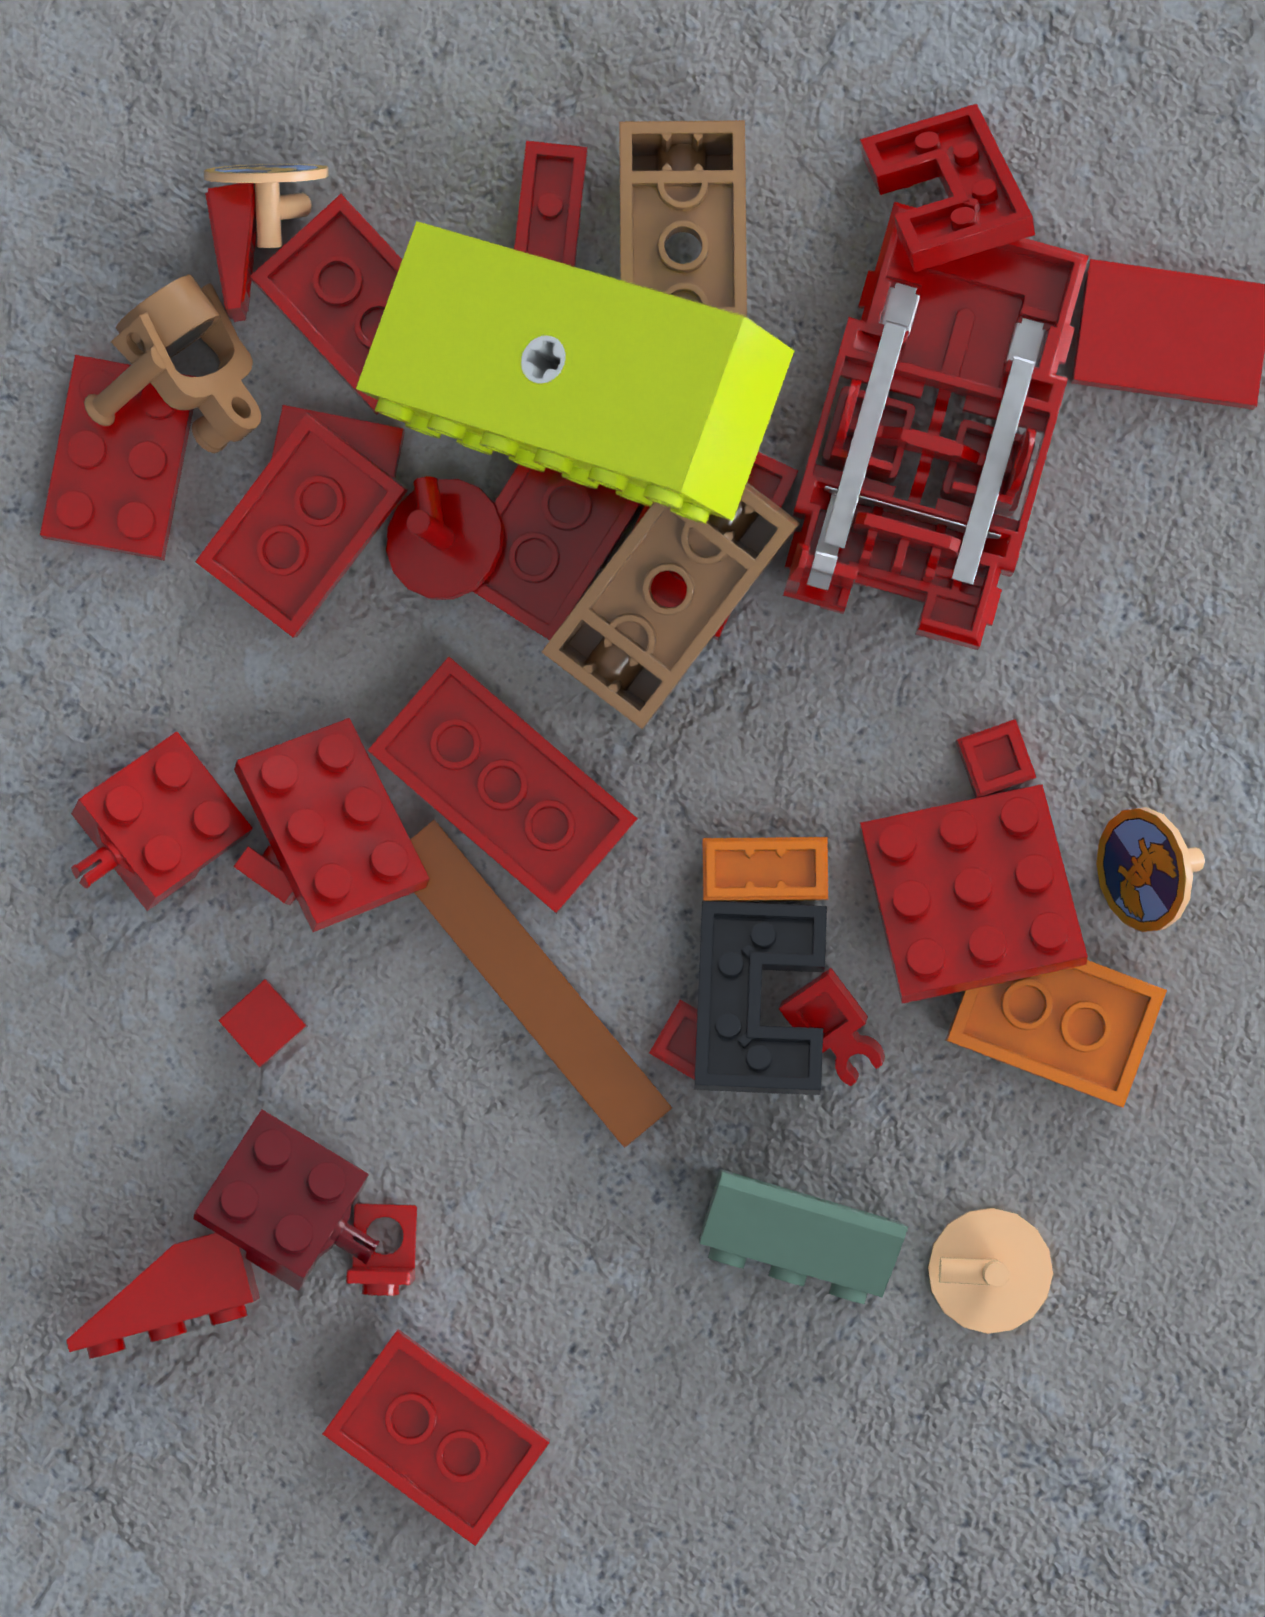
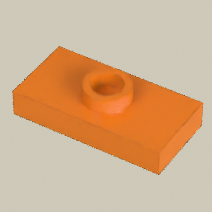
(765, 869)

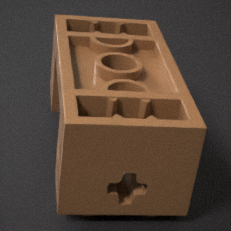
(688, 182)
(633, 646)

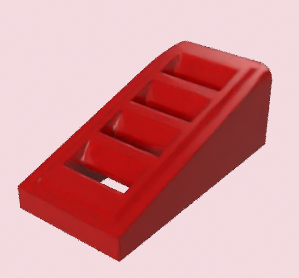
(234, 238)

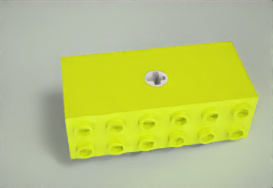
(575, 373)

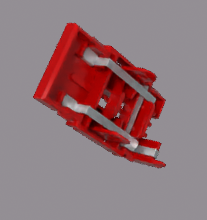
(971, 329)

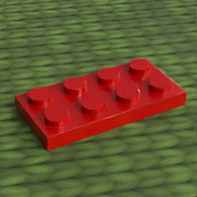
(502, 785)

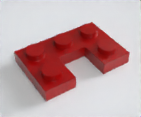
(983, 197)

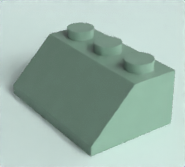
(801, 1236)

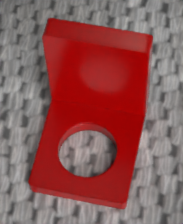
(386, 1272)

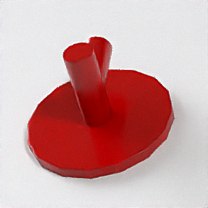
(444, 538)

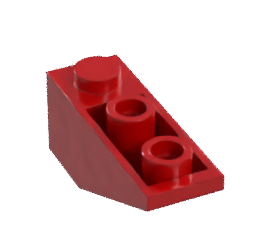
(184, 1283)

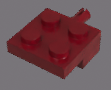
(285, 1201)

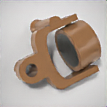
(160, 330)

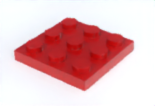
(973, 894)

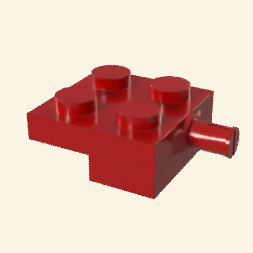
(157, 822)

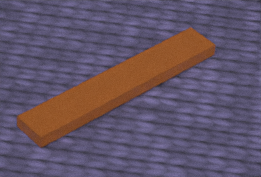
(535, 989)

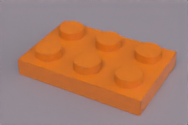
(1065, 1025)

